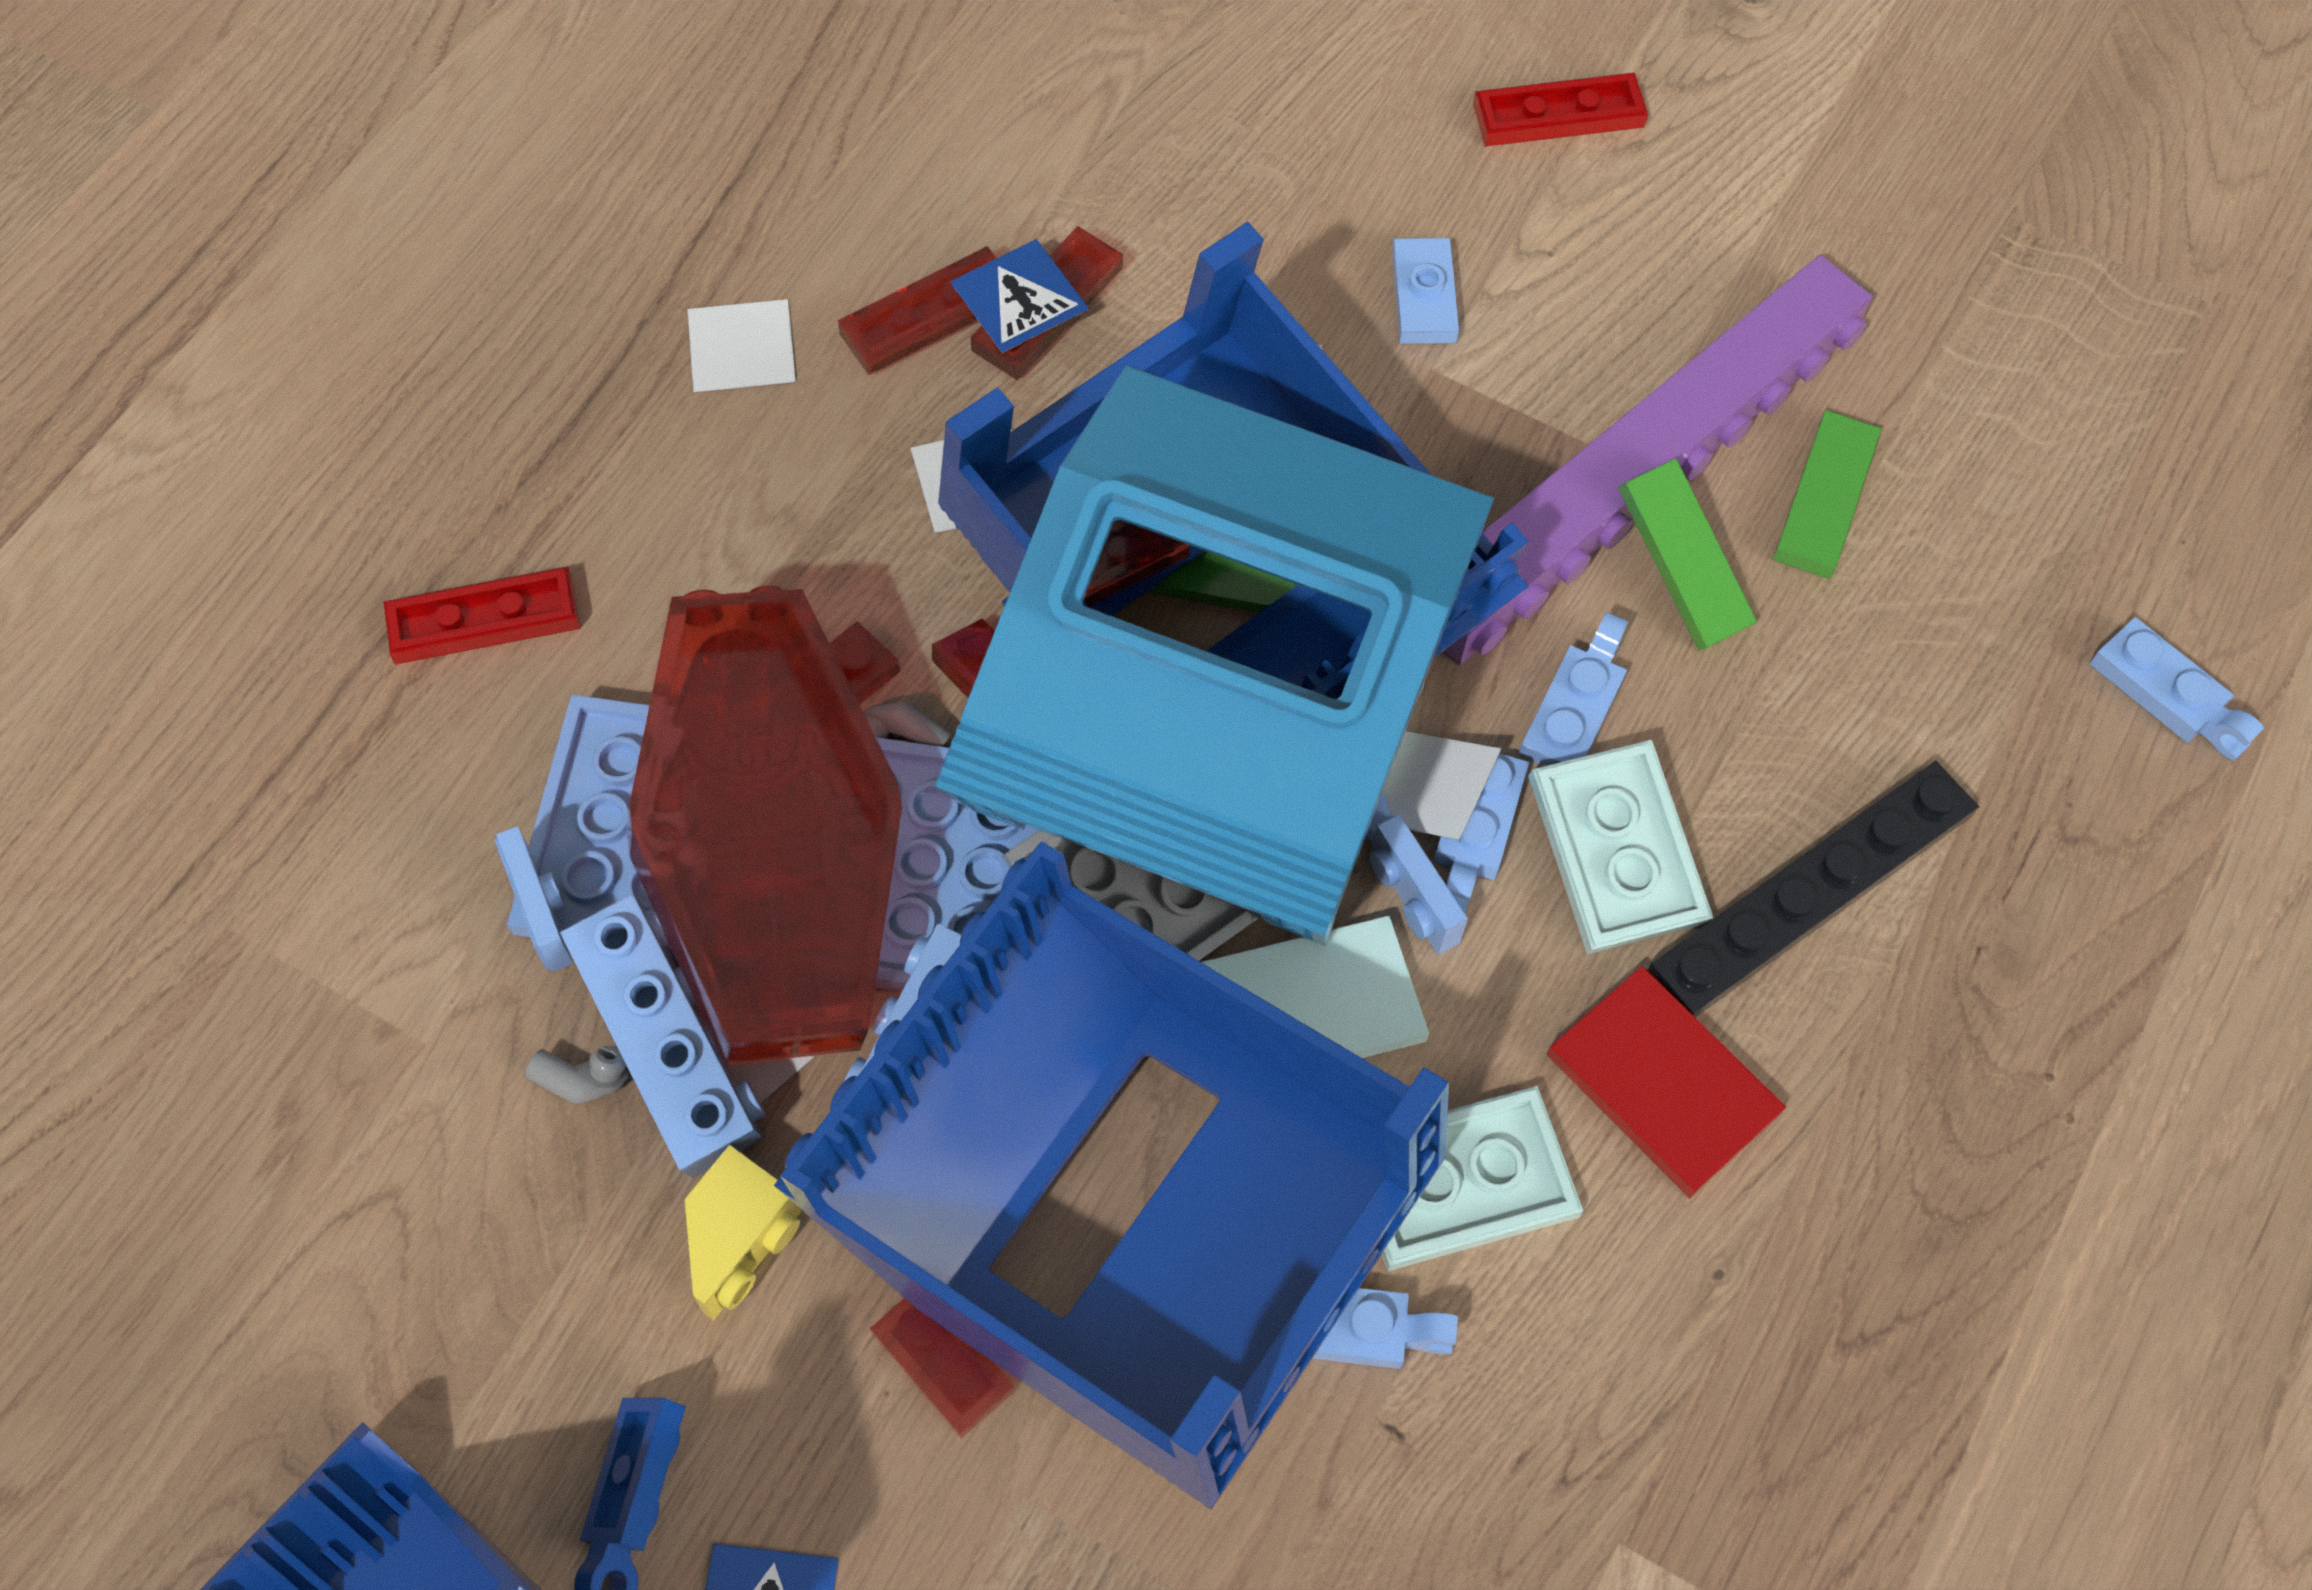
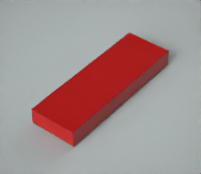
(1560, 109)
(481, 615)

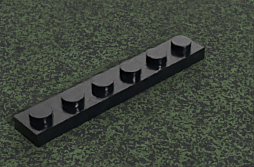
(1813, 889)

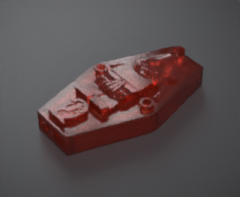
(764, 825)

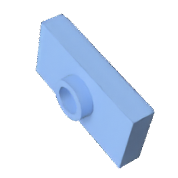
(1424, 290)
(536, 897)

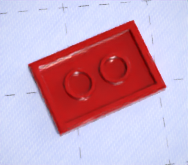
(1666, 1081)

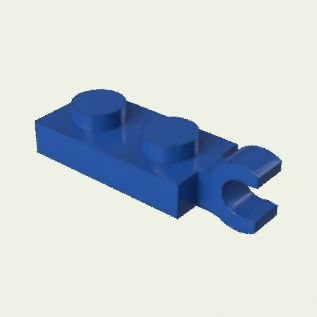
(628, 1491)

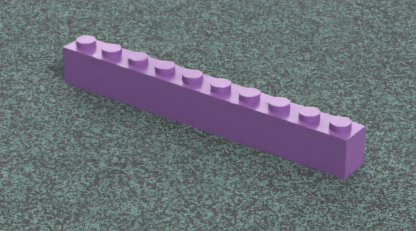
(1682, 419)

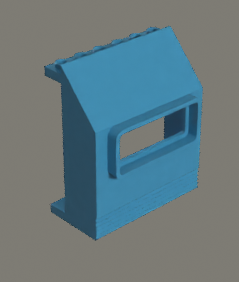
(1181, 751)

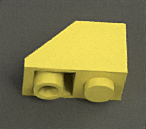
(731, 1227)

